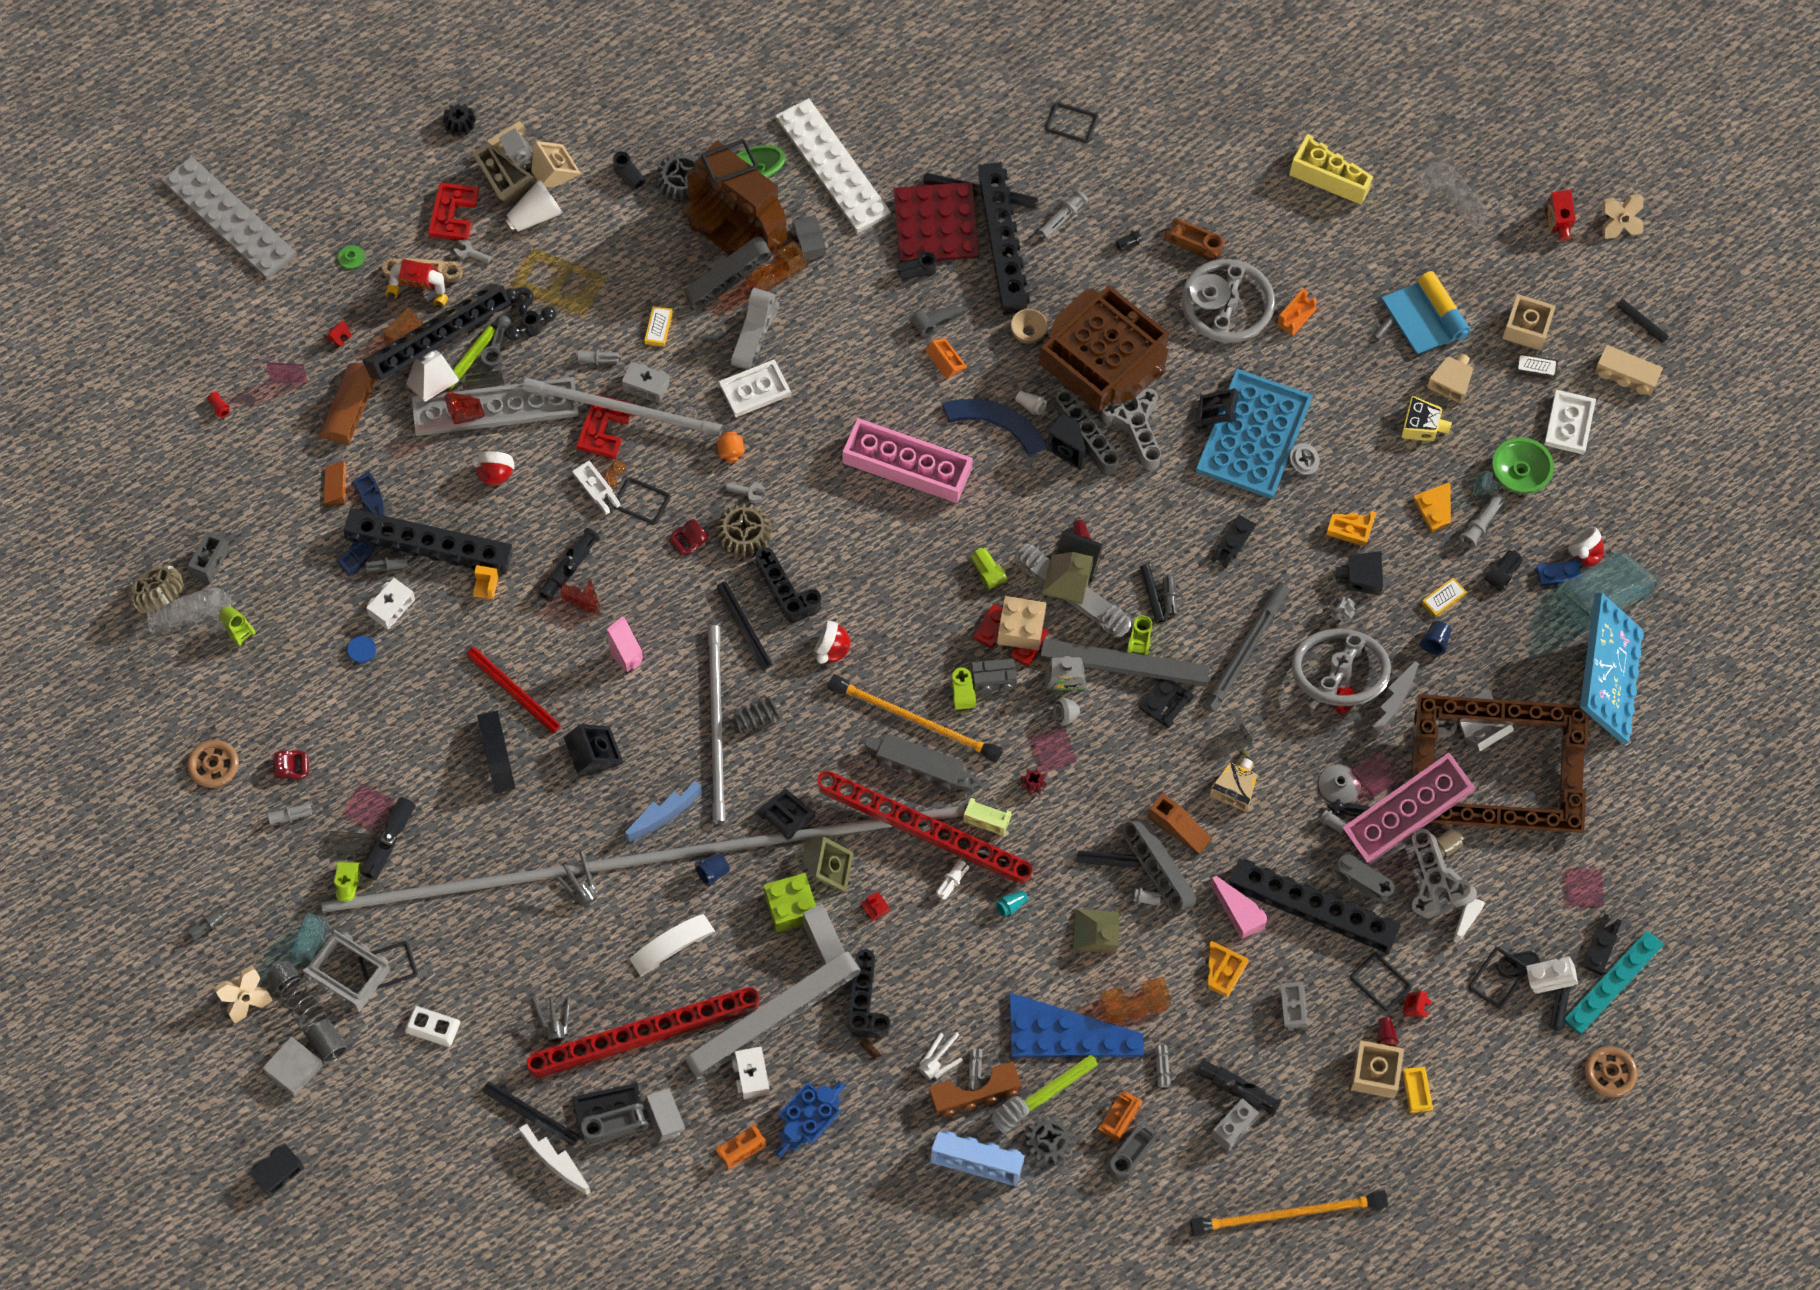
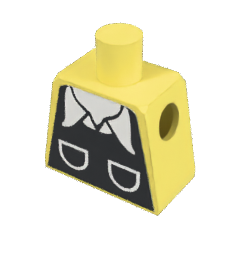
(1424, 421)

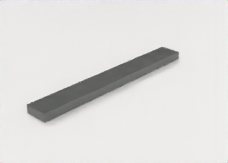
(1128, 662)

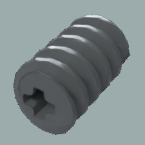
(755, 714)

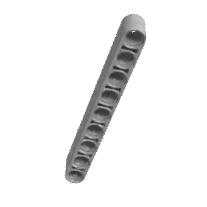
(773, 1015)

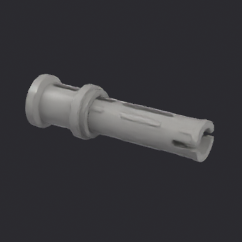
(1068, 209)
(1478, 526)

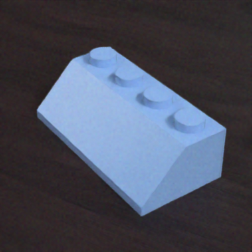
(977, 1158)

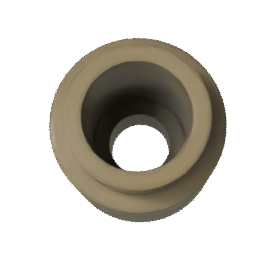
(1450, 842)

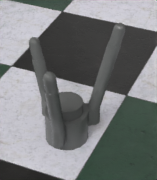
(583, 893)
(555, 1031)

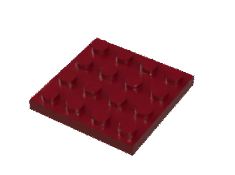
(936, 221)

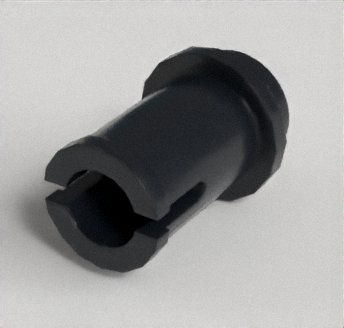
(1128, 240)

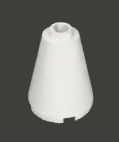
(533, 208)

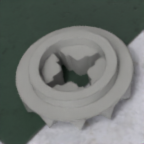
(1306, 451)

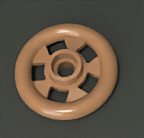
(209, 747)
(1622, 1057)

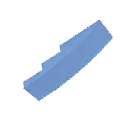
(657, 816)

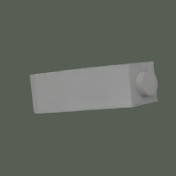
(822, 934)

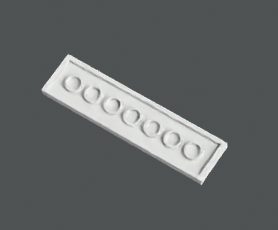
(833, 165)

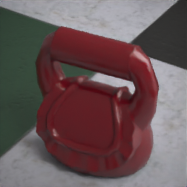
(693, 535)
(284, 764)

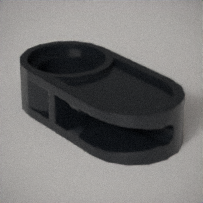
(1526, 957)

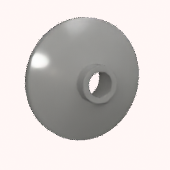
(1212, 285)
(1333, 790)

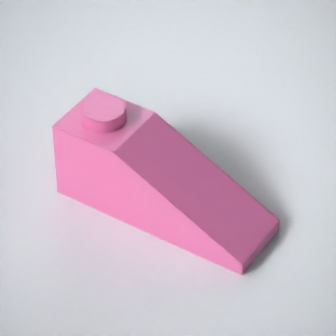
(623, 645)
(1240, 909)

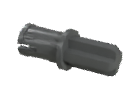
(386, 564)
(1169, 595)
(207, 923)

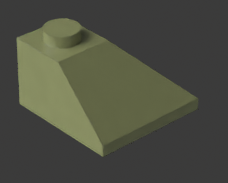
(1068, 576)
(828, 862)
(1096, 931)

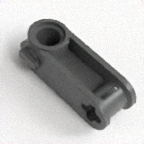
(1362, 877)
(614, 1124)
(1132, 1152)

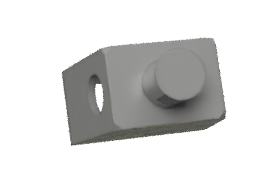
(1065, 674)

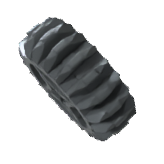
(673, 184)

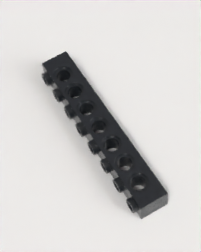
(995, 174)
(436, 331)
(420, 533)
(1320, 916)

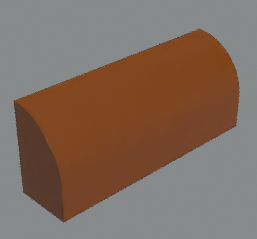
(348, 404)

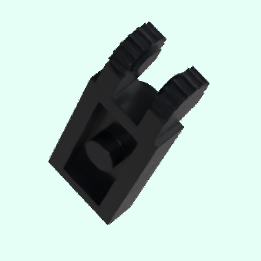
(1234, 540)
(1601, 946)

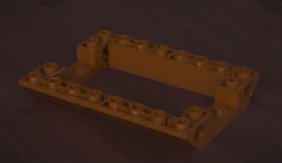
(1517, 713)

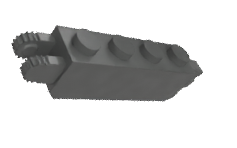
(920, 762)

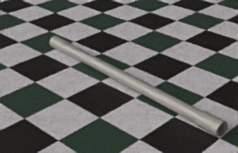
(703, 426)
(718, 806)

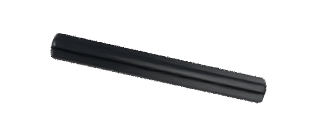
(744, 625)
(531, 1113)

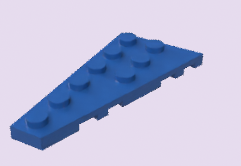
(1050, 1031)

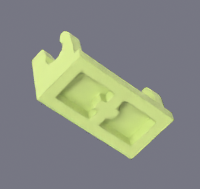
(986, 817)

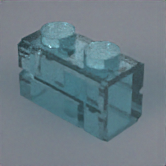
(310, 938)

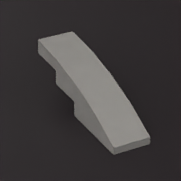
(1396, 696)

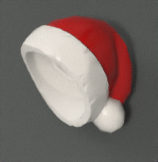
(493, 467)
(1588, 547)
(833, 643)

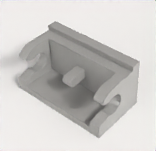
(1294, 1006)
(664, 1115)

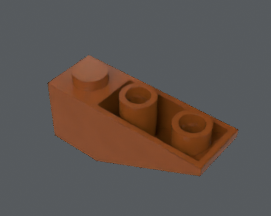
(1178, 823)

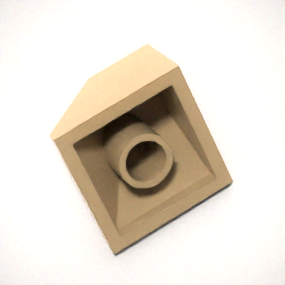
(552, 164)

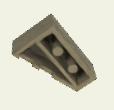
(505, 176)

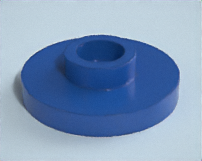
(361, 649)

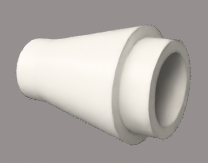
(1033, 403)

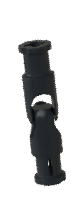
(572, 559)
(1249, 1092)

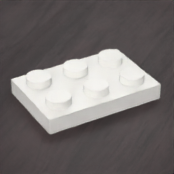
(754, 388)
(1570, 422)

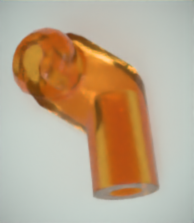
(616, 467)

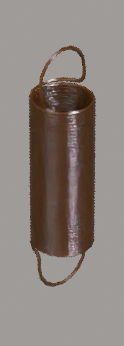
(870, 1048)

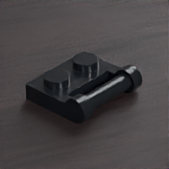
(1214, 403)
(1159, 699)
(789, 807)

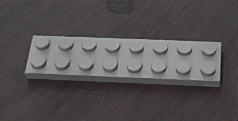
(229, 217)
(500, 406)

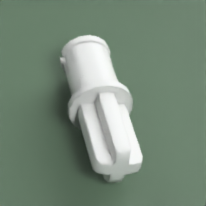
(952, 879)

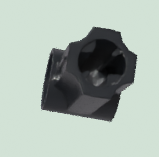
(628, 171)
(916, 267)
(1502, 572)

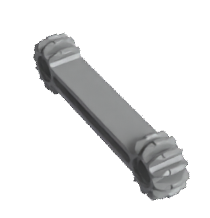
(1106, 615)

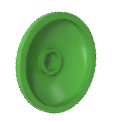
(767, 157)
(1522, 455)

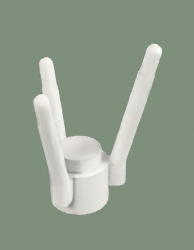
(930, 1066)

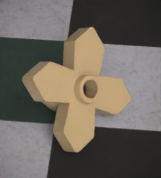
(1623, 216)
(242, 992)

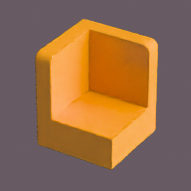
(485, 582)

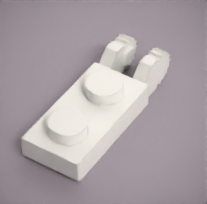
(595, 486)

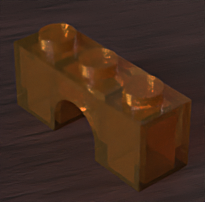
(788, 262)
(1118, 1007)

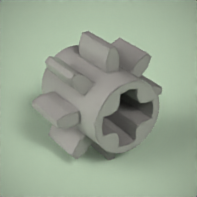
(1342, 609)

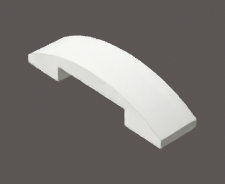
(670, 943)

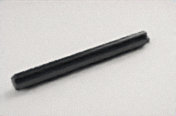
(1016, 198)

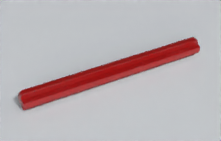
(513, 690)

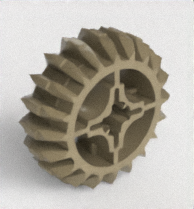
(761, 530)
(155, 588)

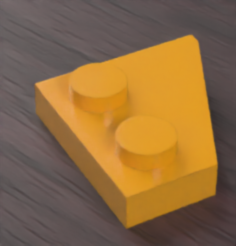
(1435, 506)
(1351, 527)
(1224, 969)

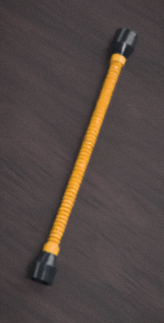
(842, 686)
(1373, 1200)

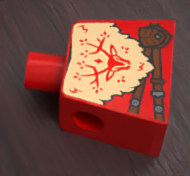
(1560, 213)

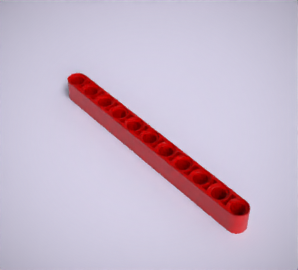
(929, 836)
(635, 1040)

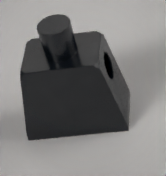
(1363, 573)

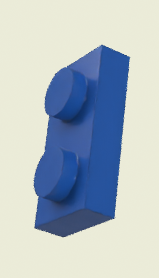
(1556, 572)

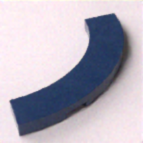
(999, 415)
(372, 502)

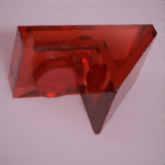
(463, 407)
(585, 599)

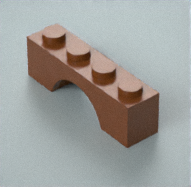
(948, 1098)

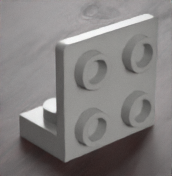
(1483, 735)

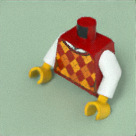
(418, 276)

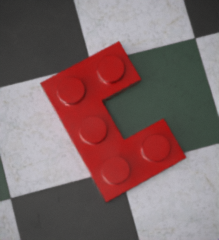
(442, 220)
(592, 435)
(988, 634)

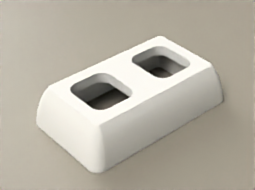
(428, 1031)

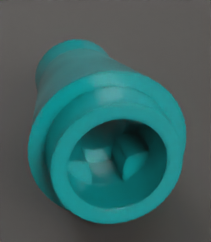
(1011, 903)

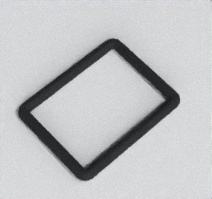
(1069, 135)
(723, 148)
(648, 487)
(386, 949)
(1390, 967)
(1515, 985)

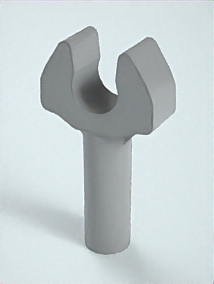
(469, 252)
(748, 491)

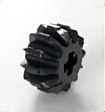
(459, 119)

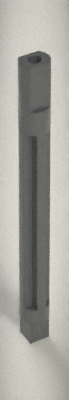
(1245, 649)

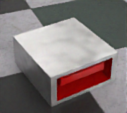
(293, 1066)

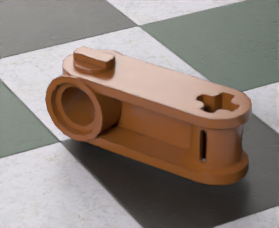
(1195, 239)

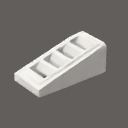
(1468, 915)

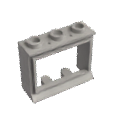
(341, 991)

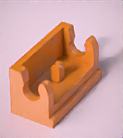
(1297, 312)
(1120, 1116)
(741, 1147)

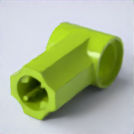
(990, 573)

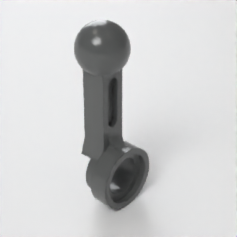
(502, 324)

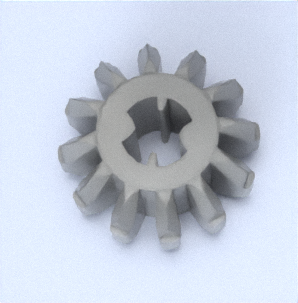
(1010, 1114)

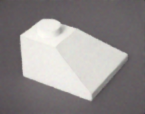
(430, 375)

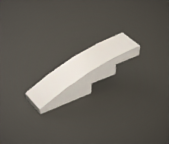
(559, 1164)

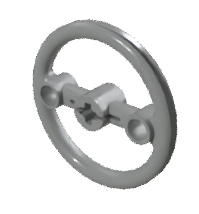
(1219, 333)
(1341, 667)

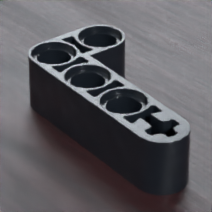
(782, 584)
(496, 751)
(865, 993)

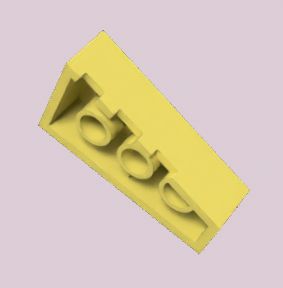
(1330, 171)

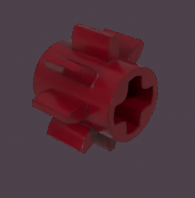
(1035, 776)

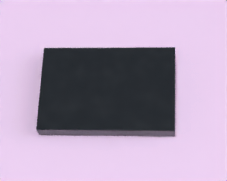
(604, 1101)

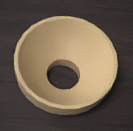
(1029, 318)

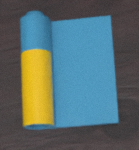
(1427, 317)

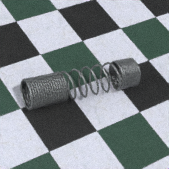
(322, 1034)

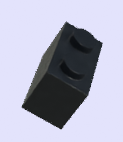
(276, 1170)

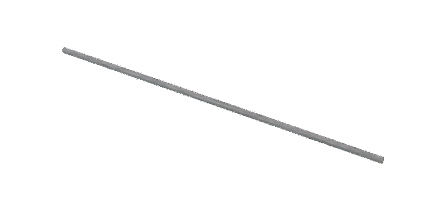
(626, 861)

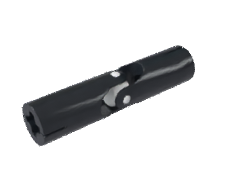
(394, 825)

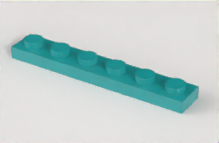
(1613, 982)

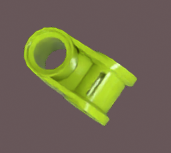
(235, 625)
(1140, 640)
(963, 692)
(346, 880)

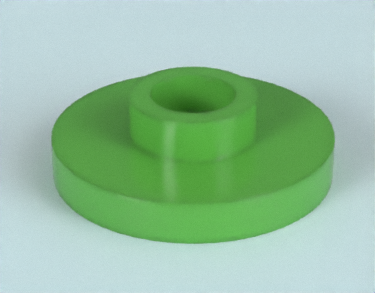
(351, 257)

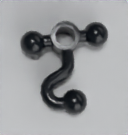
(547, 314)

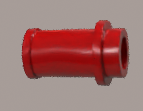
(221, 408)

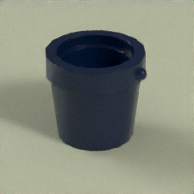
(1436, 638)
(712, 868)

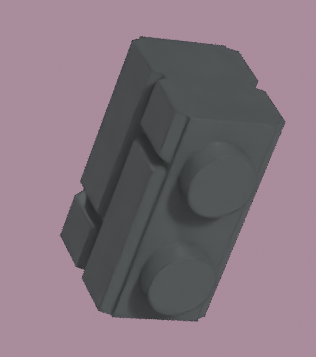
(994, 675)

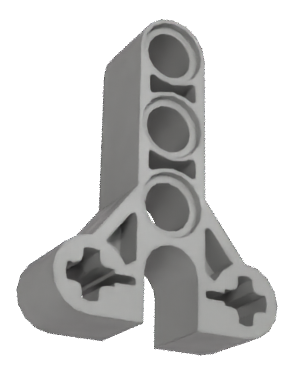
(760, 313)
(1120, 417)
(1431, 892)

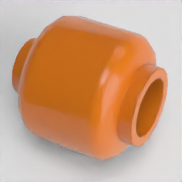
(730, 447)

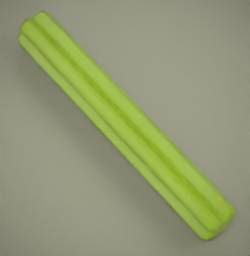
(473, 353)
(1061, 1082)

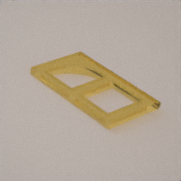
(577, 302)

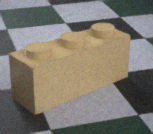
(1628, 370)

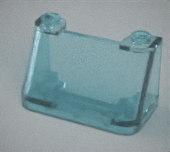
(1617, 578)

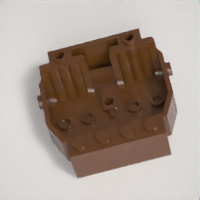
(735, 208)
(1128, 360)

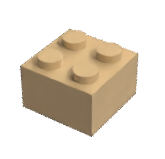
(1529, 322)
(1021, 623)
(1377, 1069)

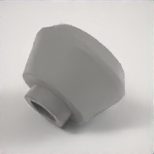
(1065, 711)

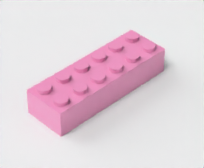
(907, 460)
(1409, 808)

